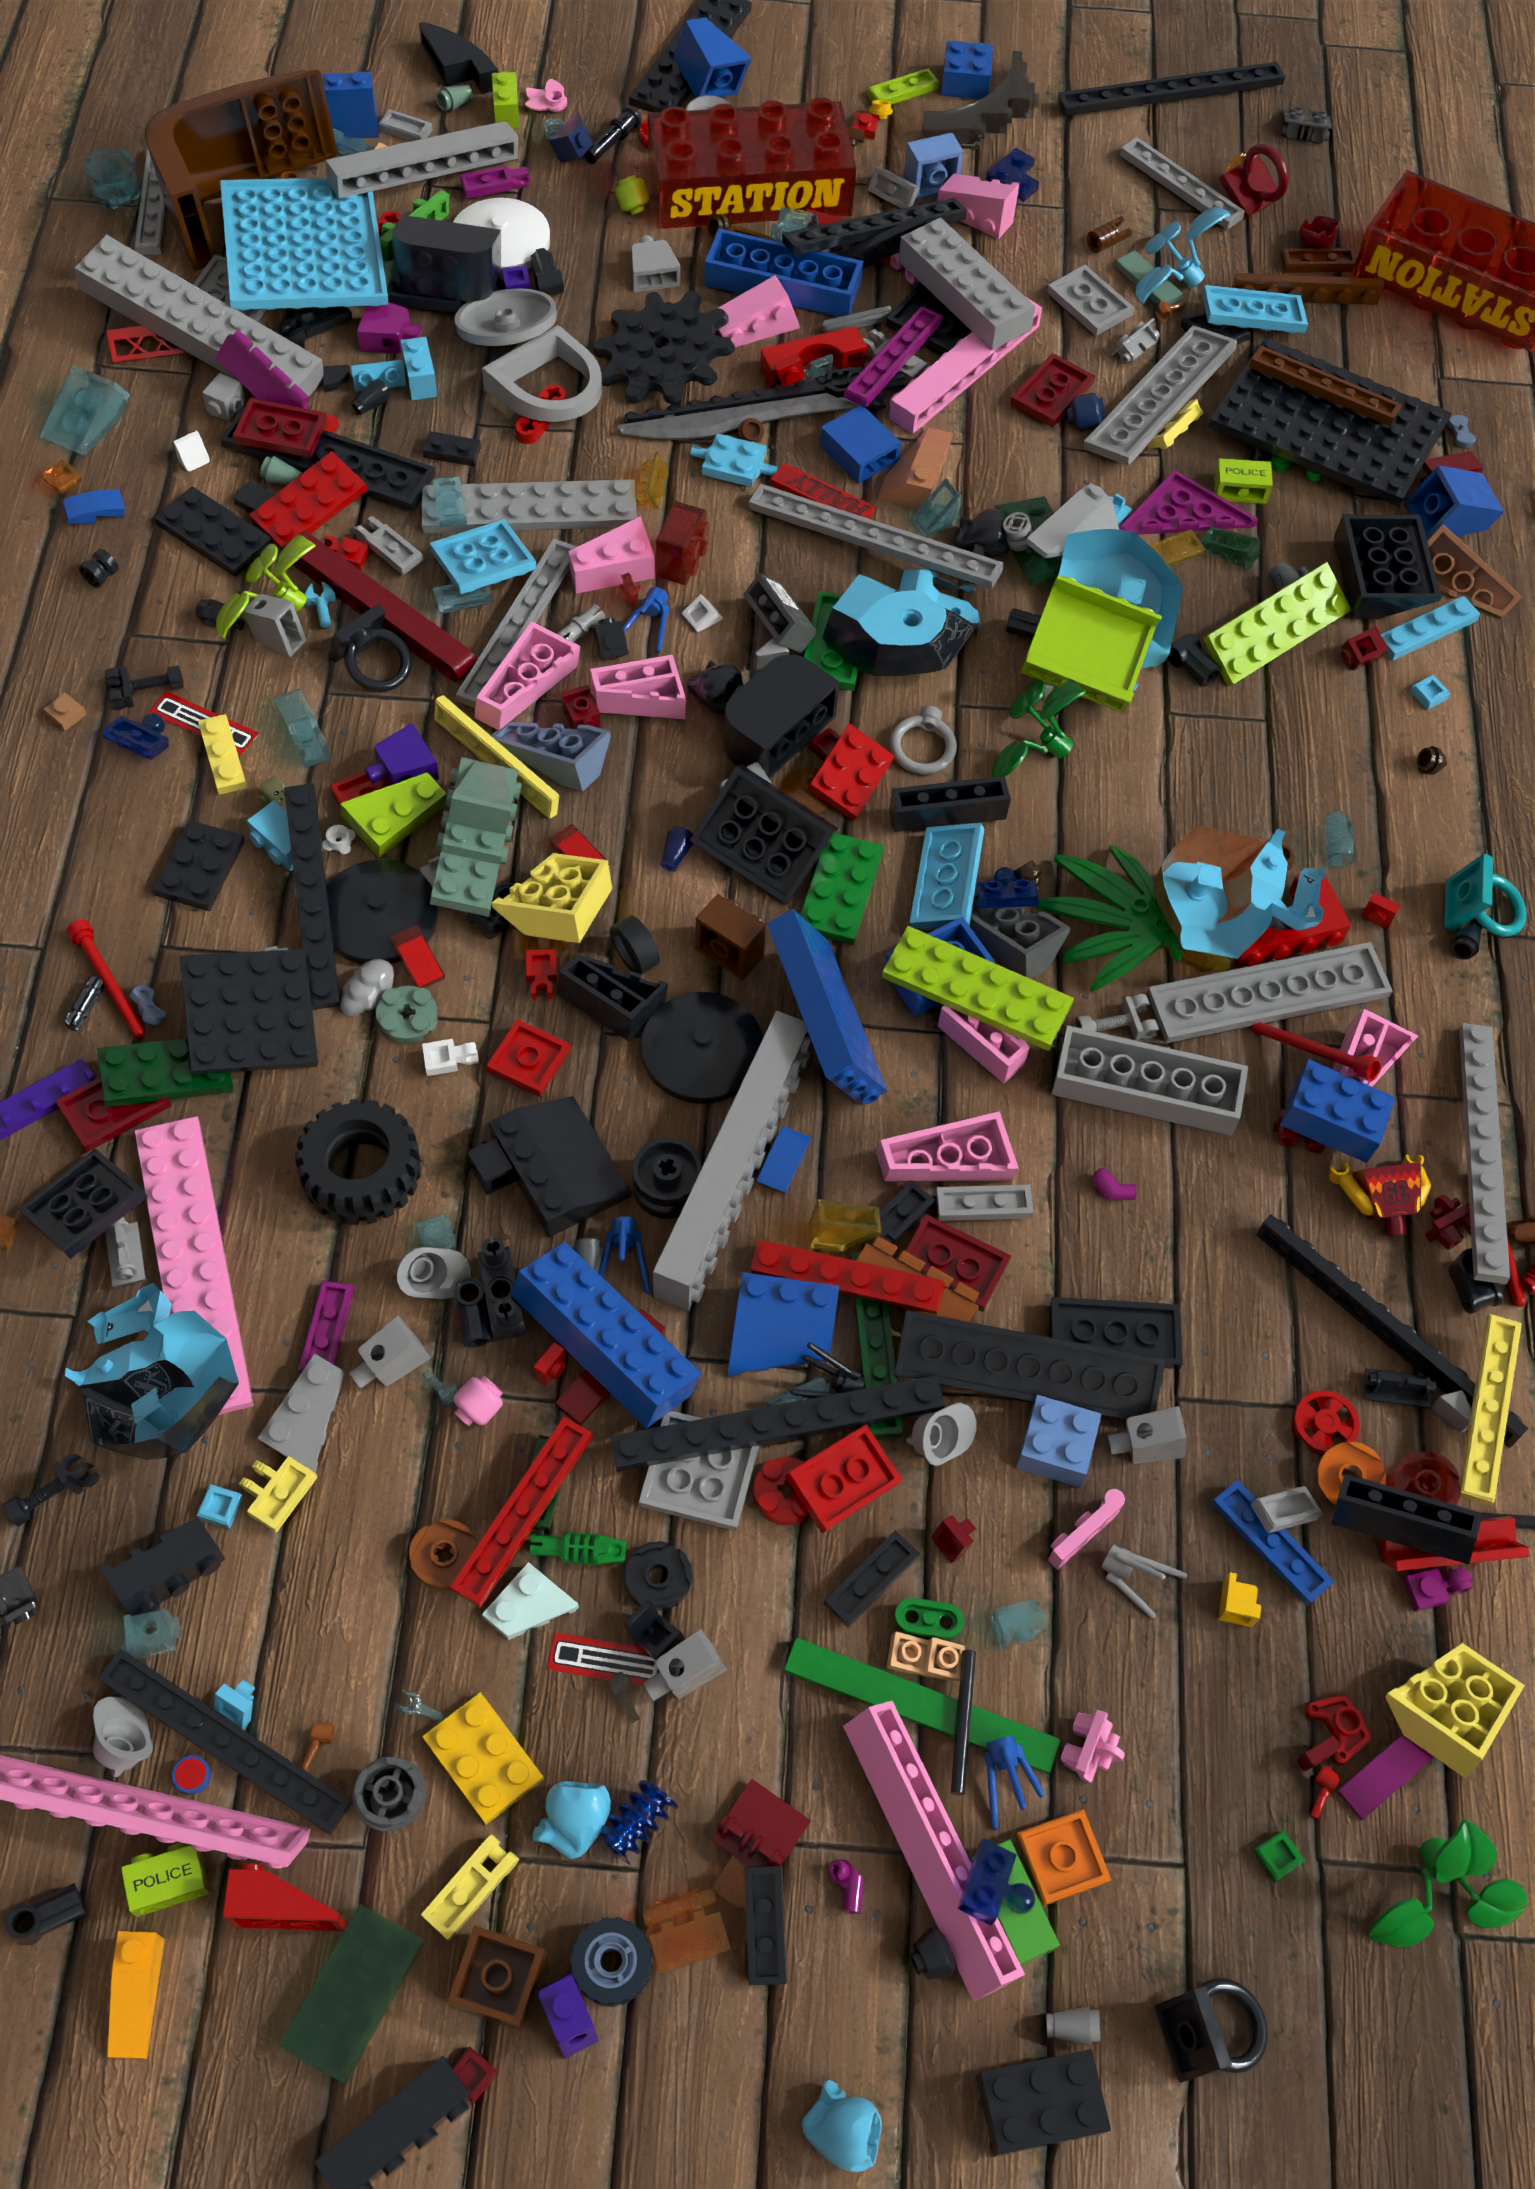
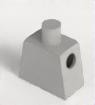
(654, 265)
(274, 624)
(389, 1354)
(1152, 1437)
(700, 1665)

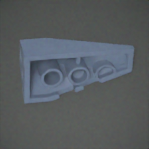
(564, 755)

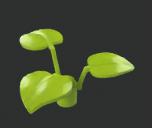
(288, 591)

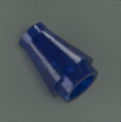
(676, 847)

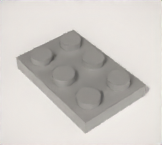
(1090, 300)

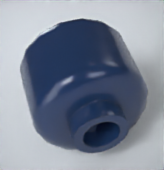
(1086, 411)

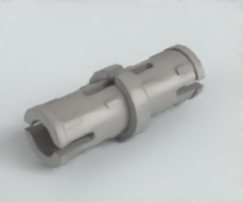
(580, 625)

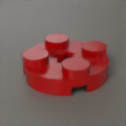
(770, 1501)

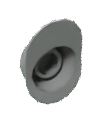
(431, 1272)
(944, 1433)
(120, 1735)

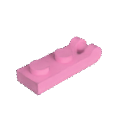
(1087, 1527)

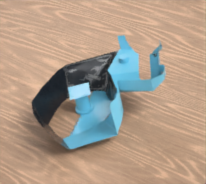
(902, 629)
(158, 1391)

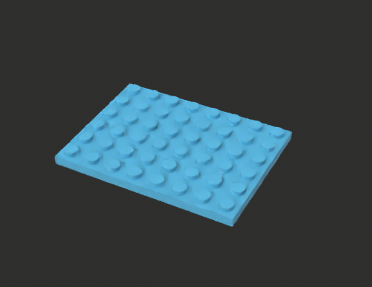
(300, 245)

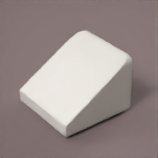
(191, 451)
(701, 614)

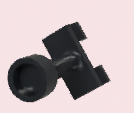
(120, 677)
(19, 1509)

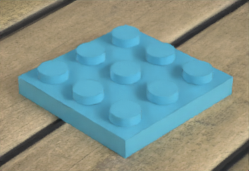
(483, 556)

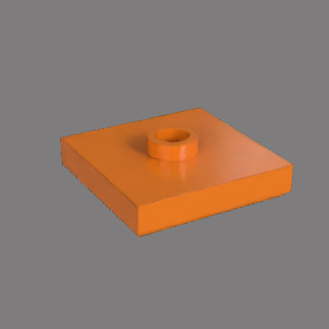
(1063, 1857)

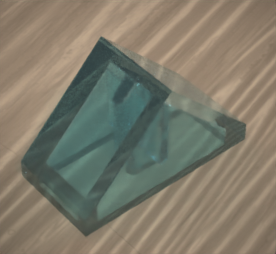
(939, 510)

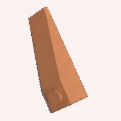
(918, 470)
(1465, 574)

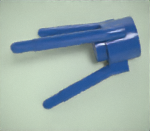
(653, 604)
(623, 1236)
(1004, 1754)

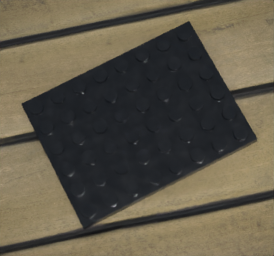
(1329, 436)

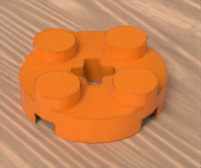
(1344, 1457)

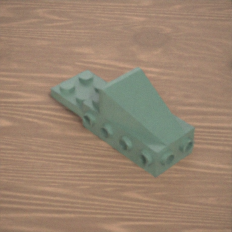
(474, 835)

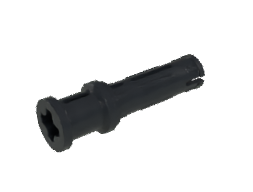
(618, 130)

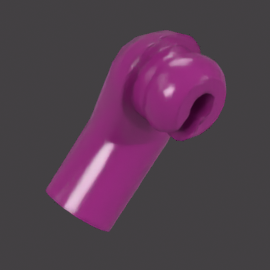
(1111, 1188)
(850, 1882)

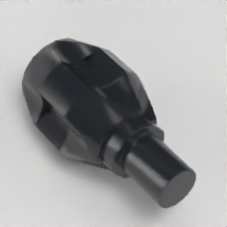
(208, 610)

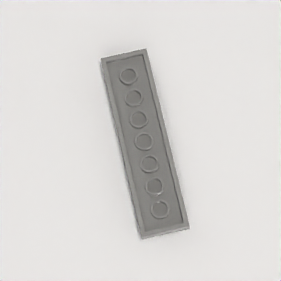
(1160, 395)
(539, 505)
(1268, 992)

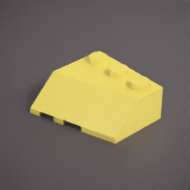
(558, 898)
(1455, 1707)

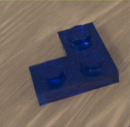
(1013, 169)

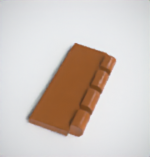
(953, 1305)

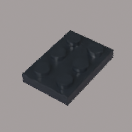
(199, 865)

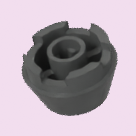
(389, 1793)

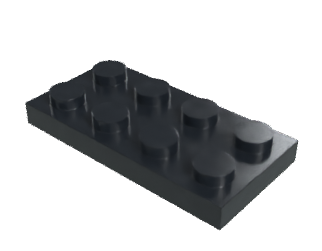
(213, 531)
(1121, 1326)

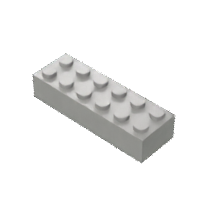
(966, 283)
(1150, 1080)

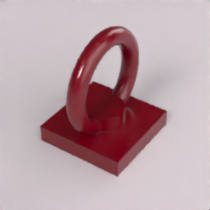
(1251, 184)

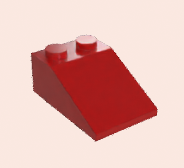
(266, 1902)

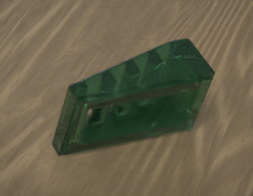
(1241, 548)

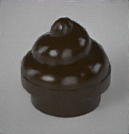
(716, 222)
(1431, 760)
(1030, 872)

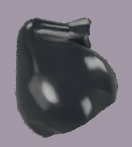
(984, 530)
(715, 685)

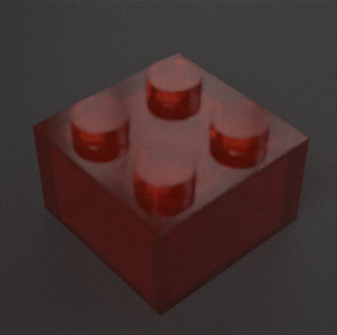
(681, 543)

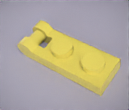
(469, 1888)

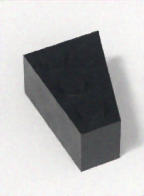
(610, 996)
(165, 1568)

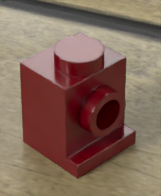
(1371, 645)
(580, 707)

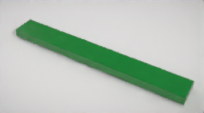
(914, 1701)

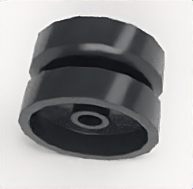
(665, 1176)

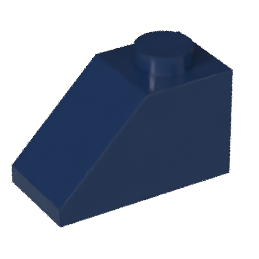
(571, 139)

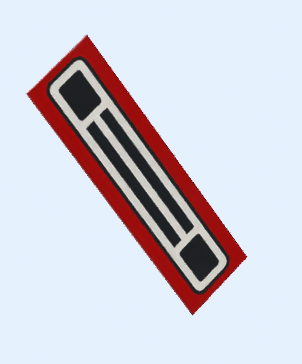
(187, 714)
(601, 1659)

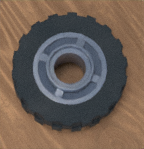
(594, 1944)

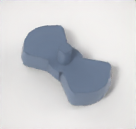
(1464, 438)
(143, 997)

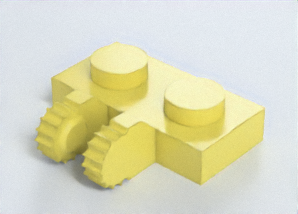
(280, 1494)

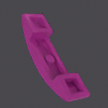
(1383, 1776)

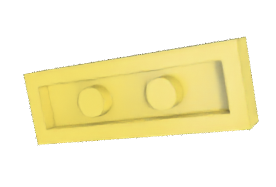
(222, 754)

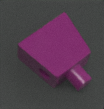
(384, 328)

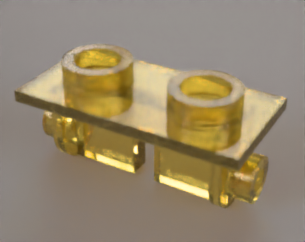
(652, 481)

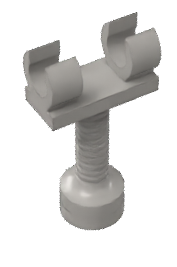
(1131, 1007)

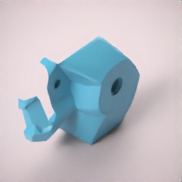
(1128, 569)

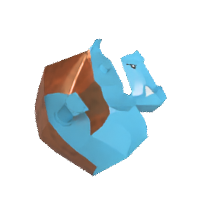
(1244, 870)

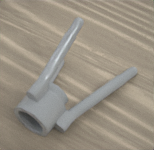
(1121, 1563)

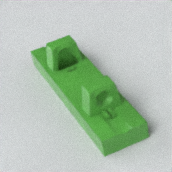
(435, 208)

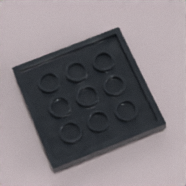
(248, 1011)

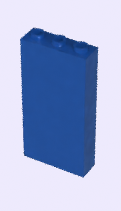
(827, 1008)

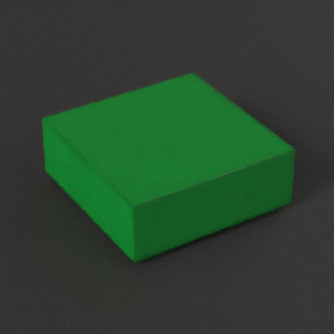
(1278, 1856)

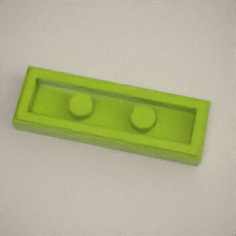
(904, 87)

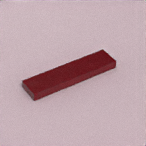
(587, 1393)

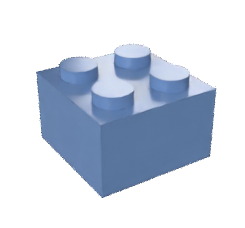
(932, 163)
(1059, 1441)

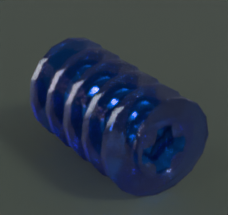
(636, 1819)

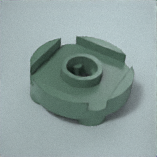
(401, 999)

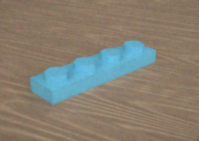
(1430, 627)

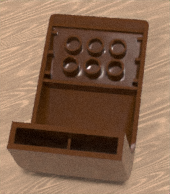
(235, 135)

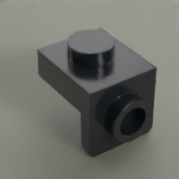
(610, 638)
(16, 1597)
(652, 1631)

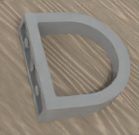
(556, 342)

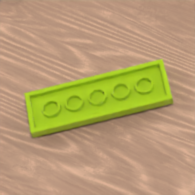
(1277, 624)
(978, 988)

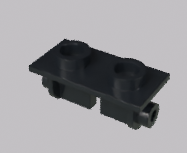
(1398, 1388)

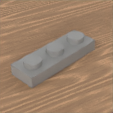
(984, 1202)

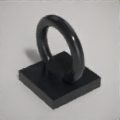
(358, 637)
(1195, 2034)

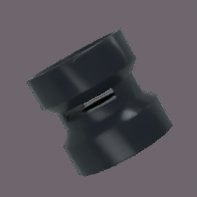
(98, 568)

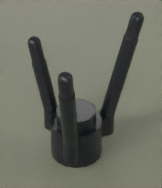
(842, 1381)

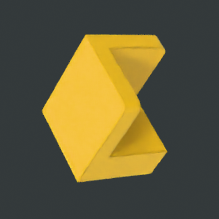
(1239, 1602)

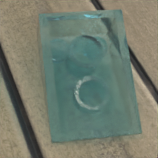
(84, 411)

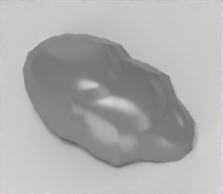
(366, 987)

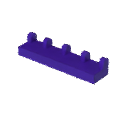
(40, 1097)

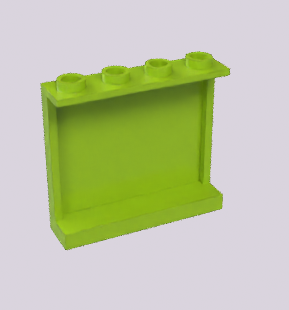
(1091, 640)

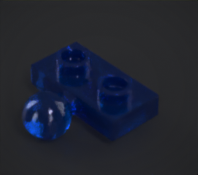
(138, 738)
(1007, 891)
(989, 1884)

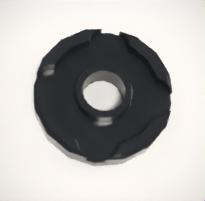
(663, 1556)

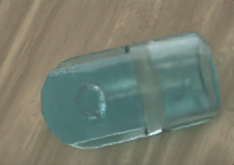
(1339, 839)

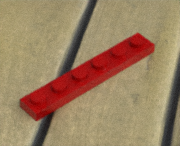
(851, 1276)
(521, 1512)

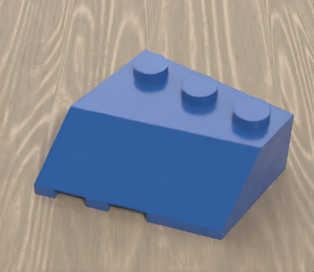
(778, 1321)

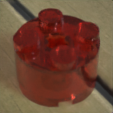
(1427, 1471)

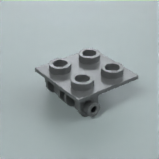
(1296, 117)

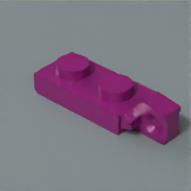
(494, 181)

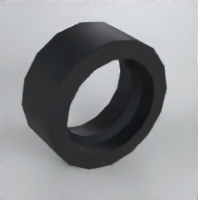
(635, 944)

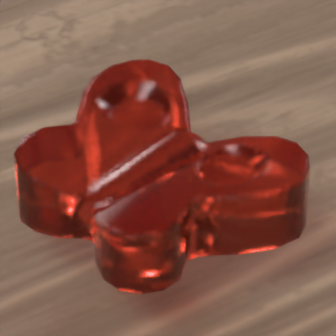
(629, 590)

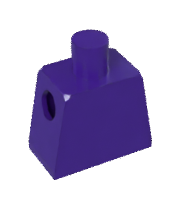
(402, 758)
(567, 2015)

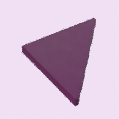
(1182, 506)

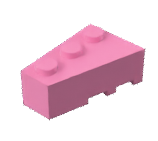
(759, 314)

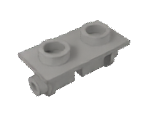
(1128, 346)
(125, 1253)

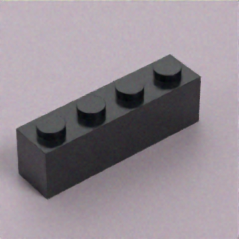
(949, 803)
(1407, 1518)
(396, 2128)

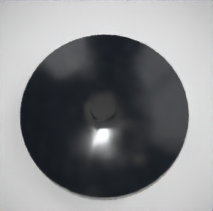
(373, 904)
(700, 1046)

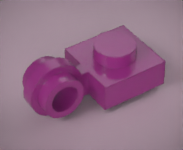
(1430, 1591)

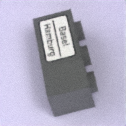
(780, 613)

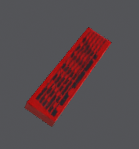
(806, 486)

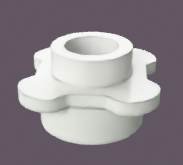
(342, 833)

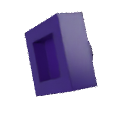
(516, 278)

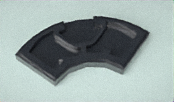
(1230, 331)

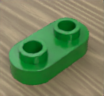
(928, 1617)

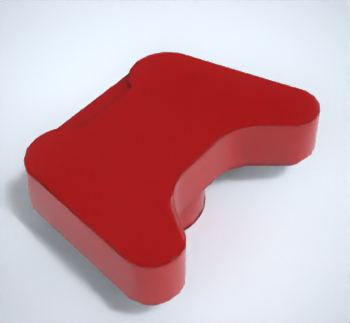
(1343, 1722)

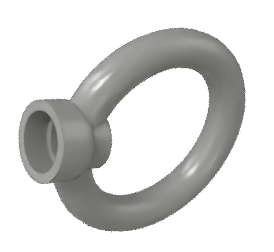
(928, 720)

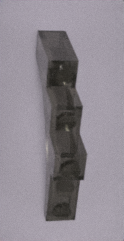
(990, 114)

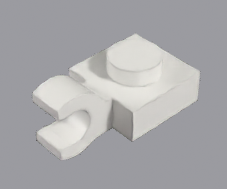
(443, 1056)

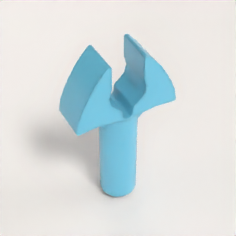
(321, 603)

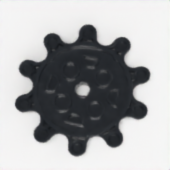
(667, 368)

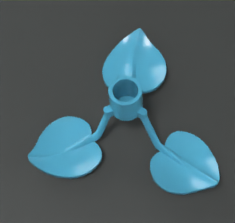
(1188, 268)

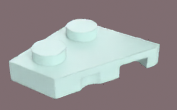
(527, 1603)

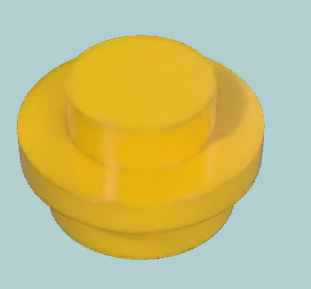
(881, 108)

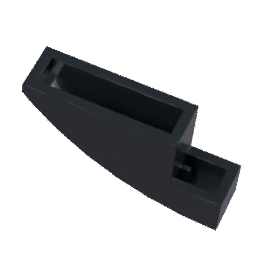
(456, 57)

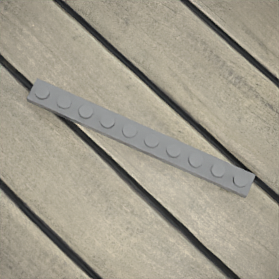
(876, 536)
(1483, 1155)

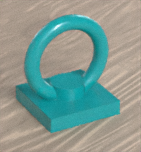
(1470, 894)

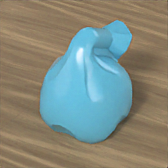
(574, 1817)
(844, 2129)

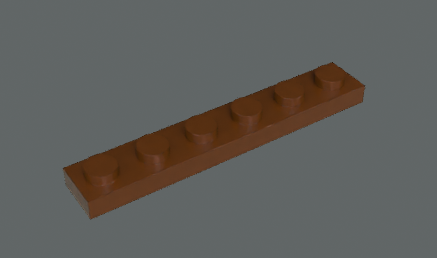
(1315, 288)
(1325, 386)

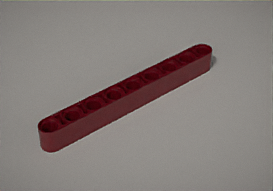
(364, 593)

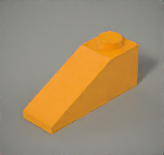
(133, 1993)

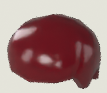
(1319, 232)

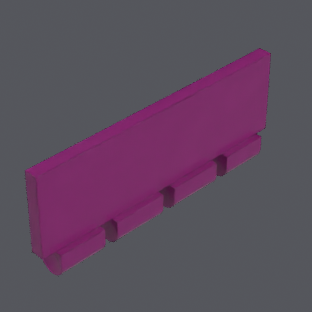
(254, 372)

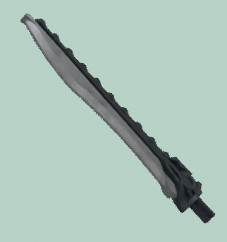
(725, 414)

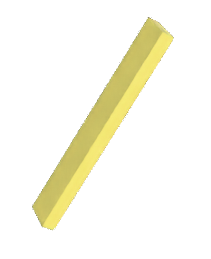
(492, 752)
(1490, 1410)

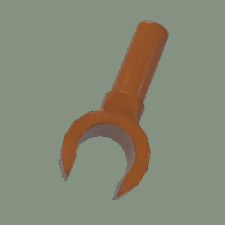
(1166, 310)
(320, 1733)

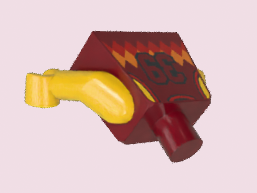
(1386, 1191)

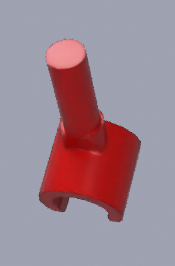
(1328, 1781)

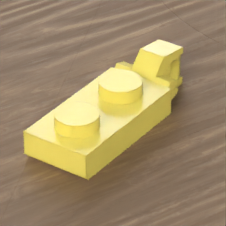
(1177, 425)

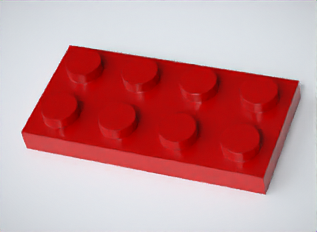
(309, 500)

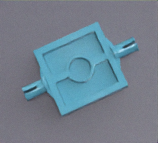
(734, 460)

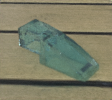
(302, 728)

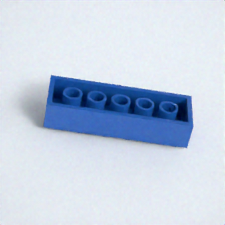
(811, 280)
(605, 1334)

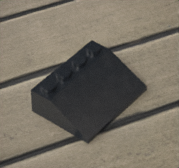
(1385, 564)
(763, 833)
(559, 1163)

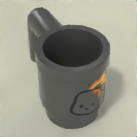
(1285, 574)

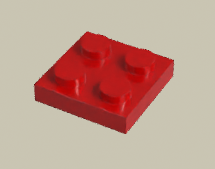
(528, 1057)

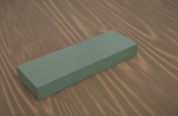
(1135, 267)

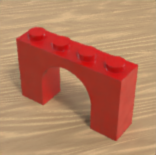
(1282, 943)

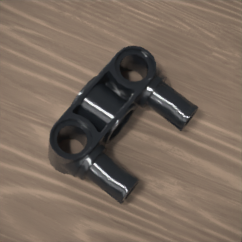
(497, 1274)

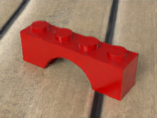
(844, 344)

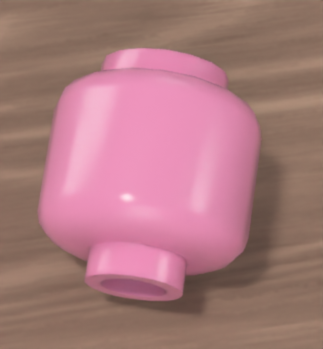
(478, 1401)

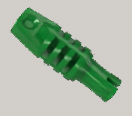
(580, 1548)

